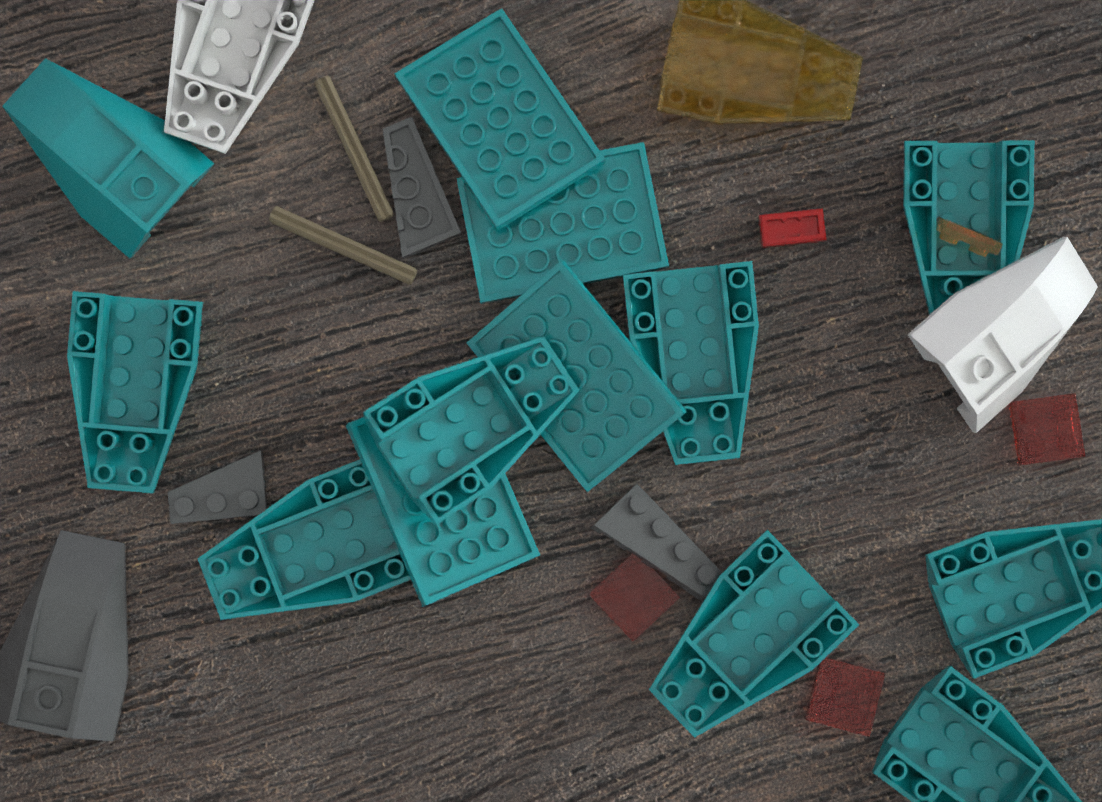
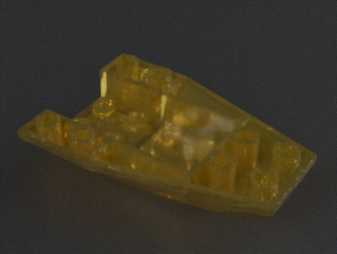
(753, 67)

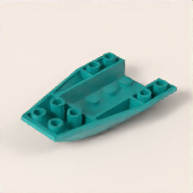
(105, 153)
(974, 186)
(701, 342)
(130, 383)
(469, 423)
(307, 550)
(1016, 590)
(750, 637)
(965, 748)

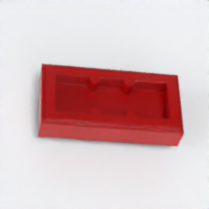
(792, 228)

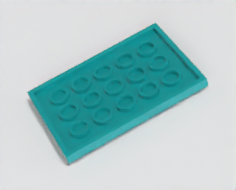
(500, 119)
(596, 225)
(619, 396)
(461, 549)

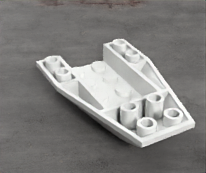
(226, 64)
(1005, 328)

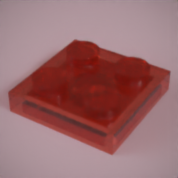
(1047, 429)
(634, 596)
(845, 696)

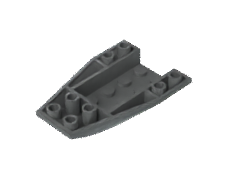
(70, 643)

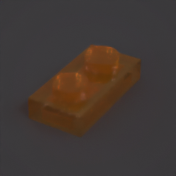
(978, 242)

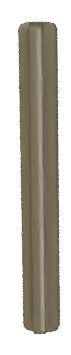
(354, 148)
(343, 245)

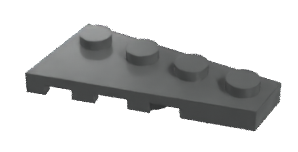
(419, 200)
(651, 534)

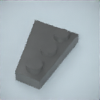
(222, 494)

